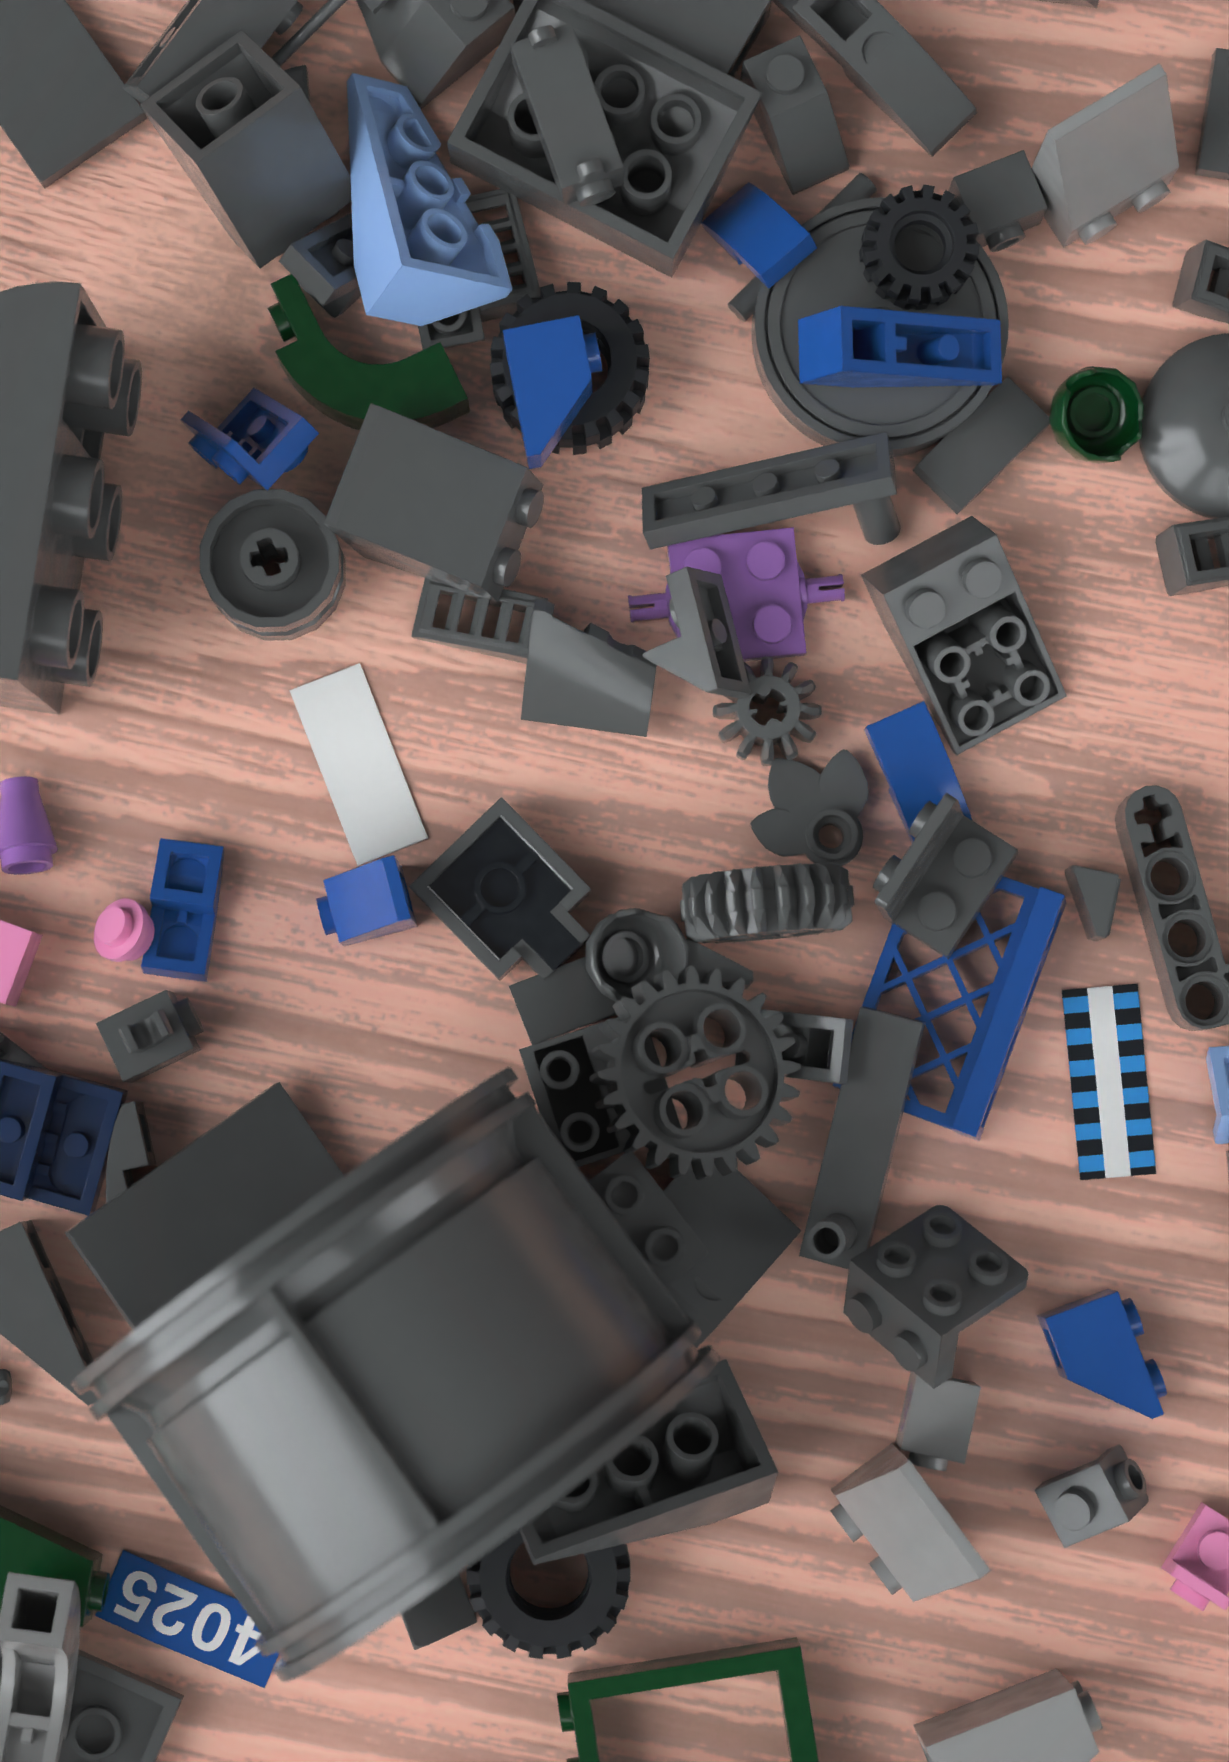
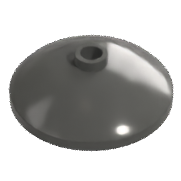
(1189, 426)

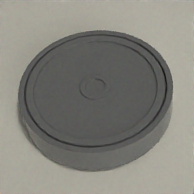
(835, 278)

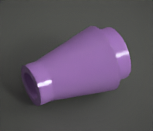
(24, 828)

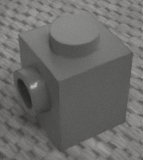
(1001, 200)

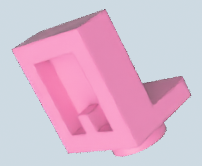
(1202, 1560)

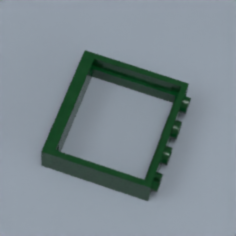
(779, 1656)

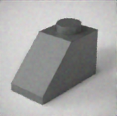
(796, 115)

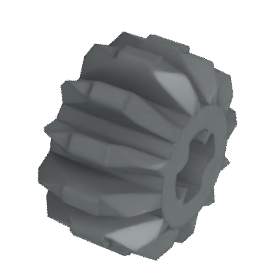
(774, 731)

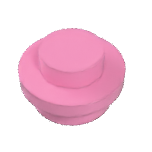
(123, 931)

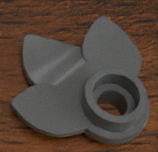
(810, 801)

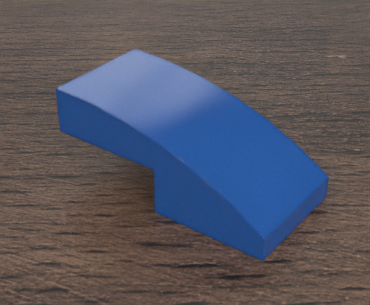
(759, 234)
(914, 762)
(184, 909)

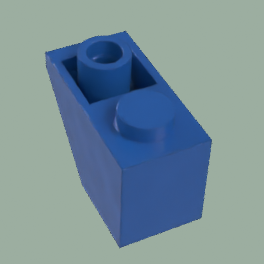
(1098, 1350)

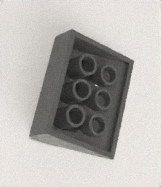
(666, 113)

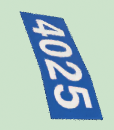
(185, 1618)

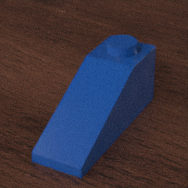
(898, 349)

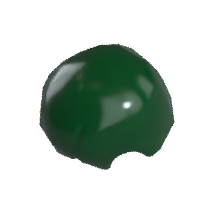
(1097, 414)

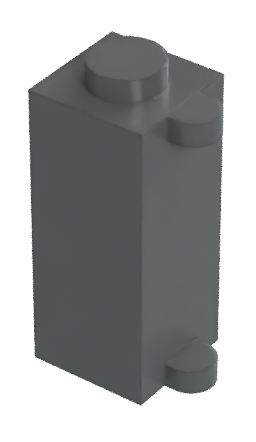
(568, 115)

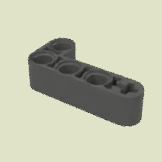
(1162, 911)

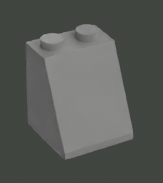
(1023, 1723)

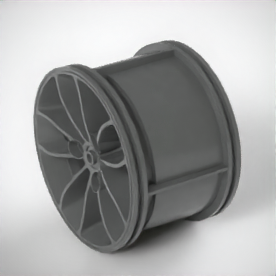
(399, 1374)

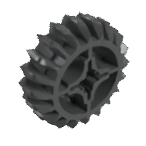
(766, 903)

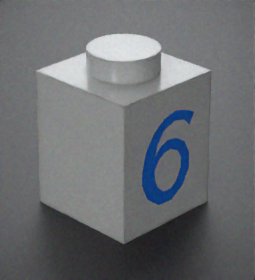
(937, 1421)

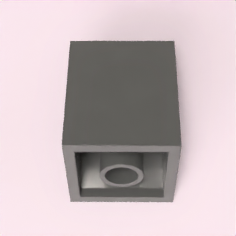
(251, 147)
(434, 505)

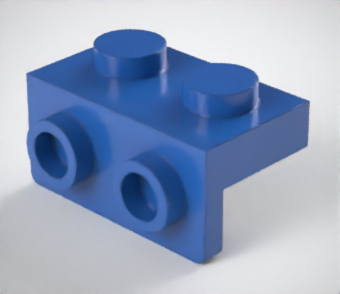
(254, 440)

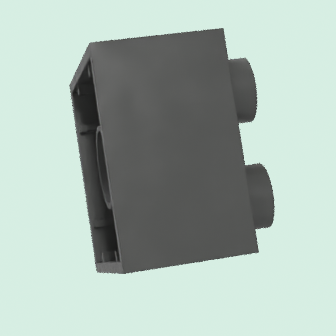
(58, 397)

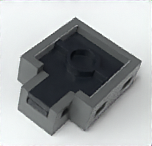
(506, 895)

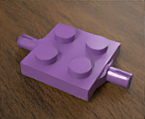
(761, 586)

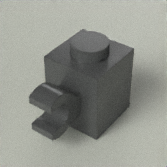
(151, 1035)

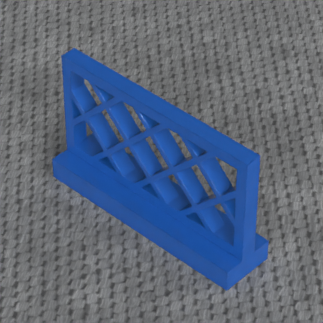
(1002, 1014)

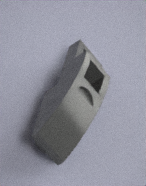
(886, 66)

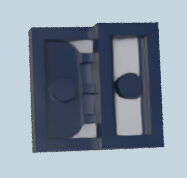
(54, 1135)

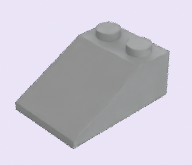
(1108, 159)
(906, 1526)

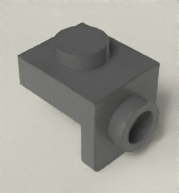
(1094, 1496)

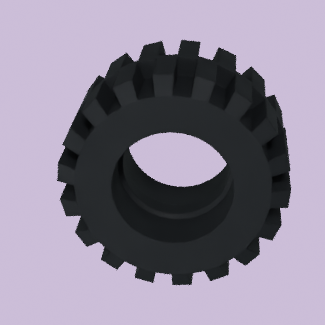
(619, 341)
(549, 1629)

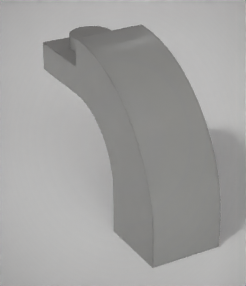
(38, 1666)

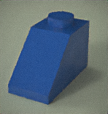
(550, 379)
(367, 902)

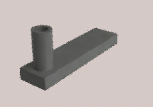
(776, 490)
(862, 1137)

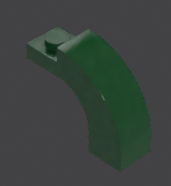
(343, 388)

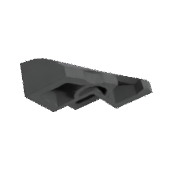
(585, 677)

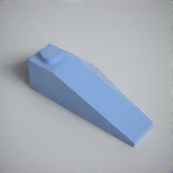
(412, 232)

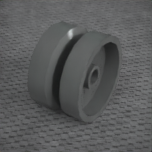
(265, 528)

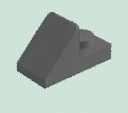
(326, 266)
(708, 644)
(819, 1046)

